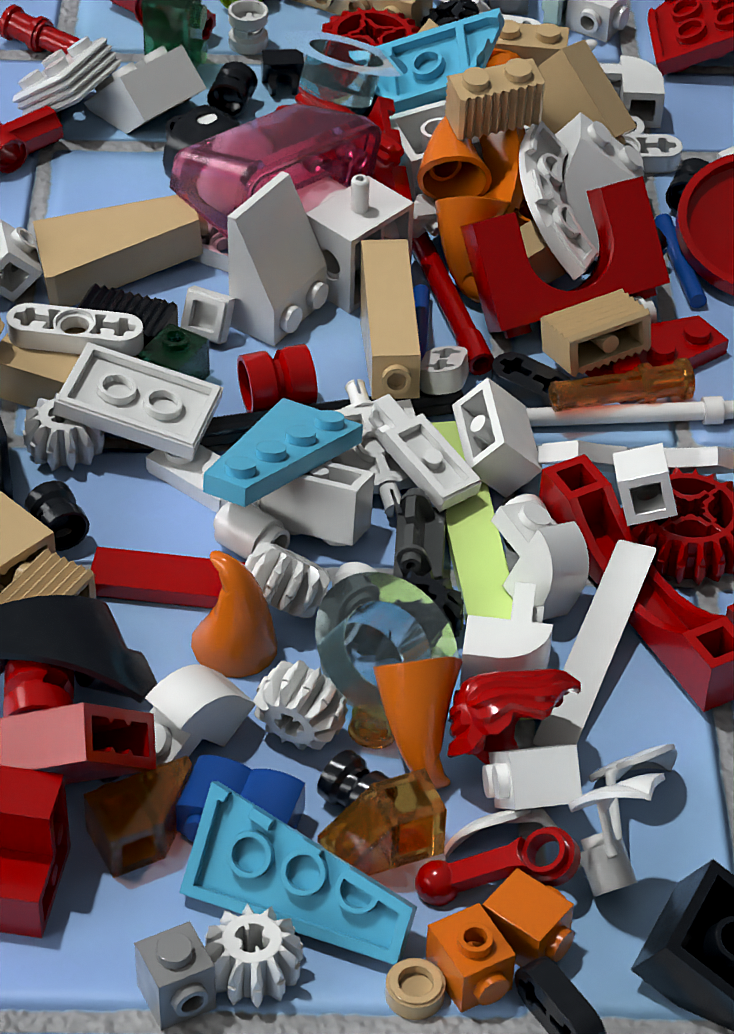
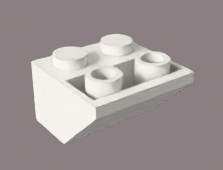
(146, 89)

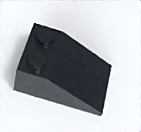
(693, 946)

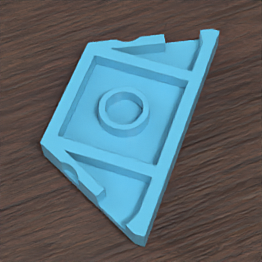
(436, 55)

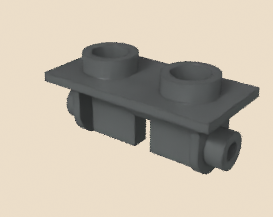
(419, 536)

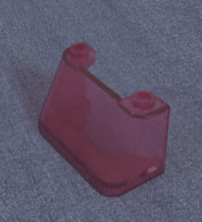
(297, 139)

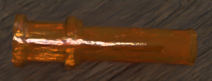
(642, 384)

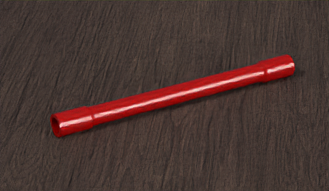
(452, 306)

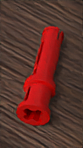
(35, 32)

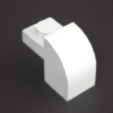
(639, 88)
(549, 555)
(508, 643)
(193, 707)

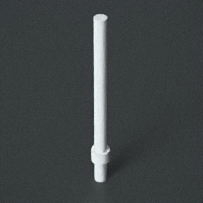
(710, 410)

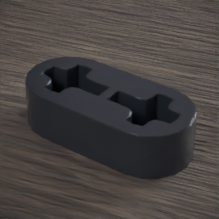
(525, 378)
(555, 999)

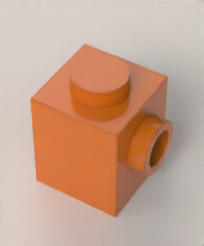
(531, 918)
(471, 957)

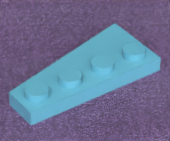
(279, 450)
(261, 861)

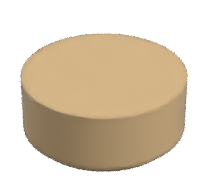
(415, 989)

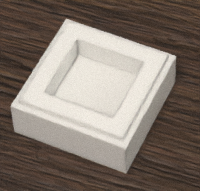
(208, 313)

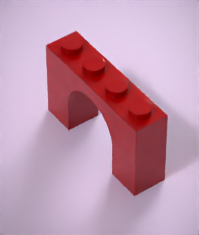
(627, 259)

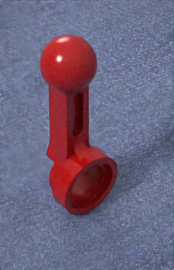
(441, 881)

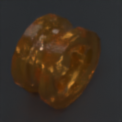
(366, 732)

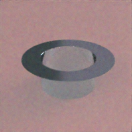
(342, 67)
(355, 633)

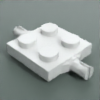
(370, 453)

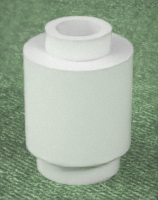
(244, 527)

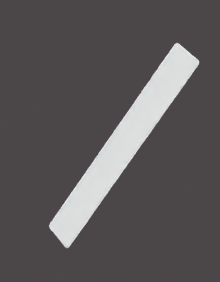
(597, 641)

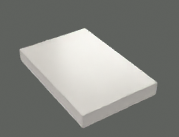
(138, 401)

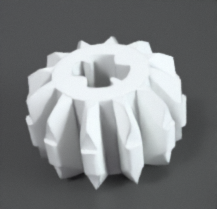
(58, 439)
(288, 579)
(300, 705)
(254, 955)

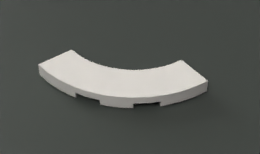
(541, 175)
(705, 459)

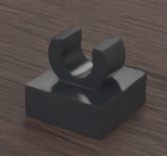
(281, 66)

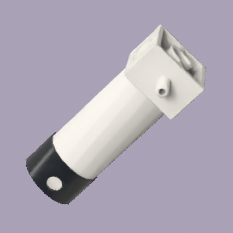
(335, 212)

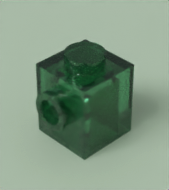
(179, 351)

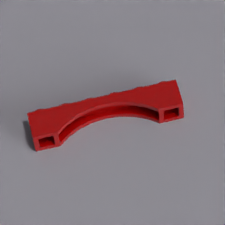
(685, 638)

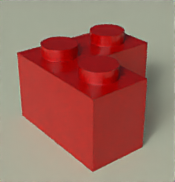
(31, 847)

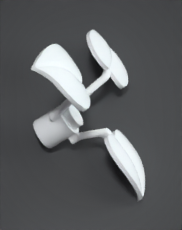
(604, 853)

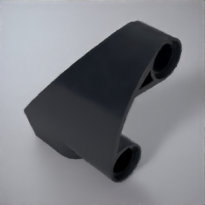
(76, 636)

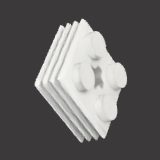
(67, 76)

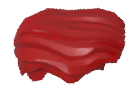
(493, 703)

